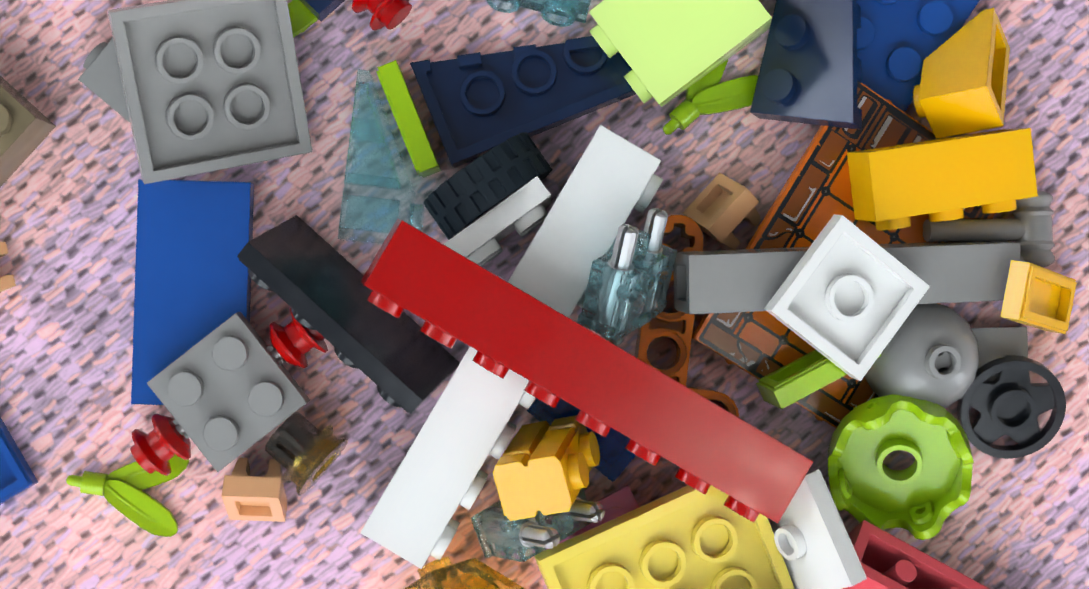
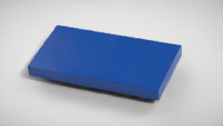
(186, 270)

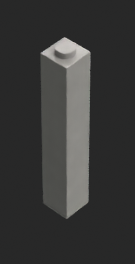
(750, 277)

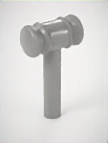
(1029, 228)

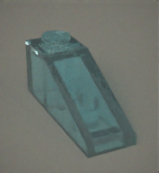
(375, 175)

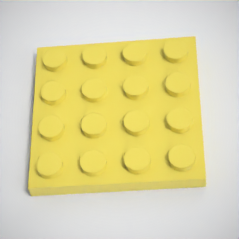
(670, 544)

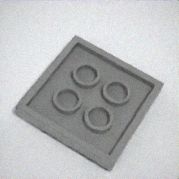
(209, 84)

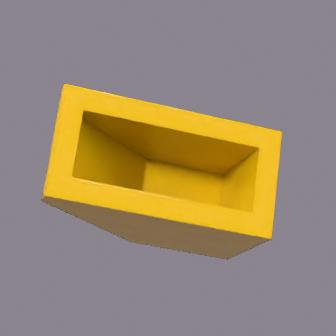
(966, 79)

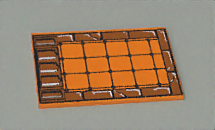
(798, 215)

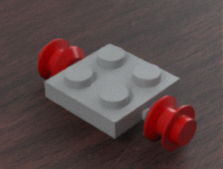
(226, 393)

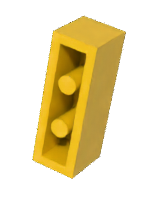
(942, 177)

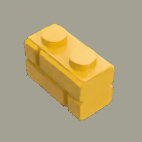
(545, 468)

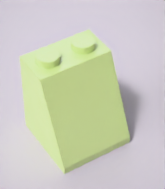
(675, 40)

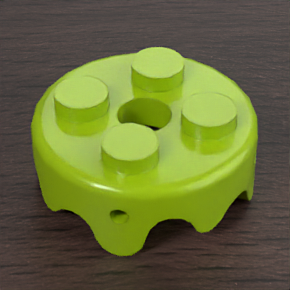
(905, 498)

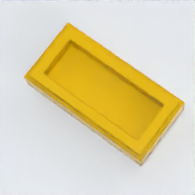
(1038, 297)

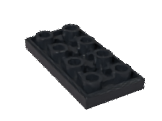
(331, 298)

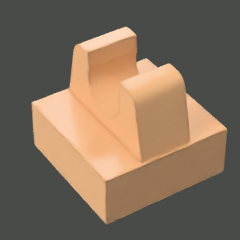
(723, 208)
(255, 496)

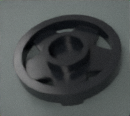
(1012, 407)

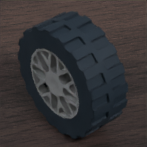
(486, 183)

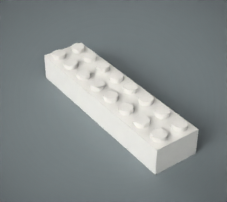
(476, 404)

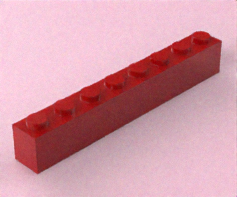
(584, 370)

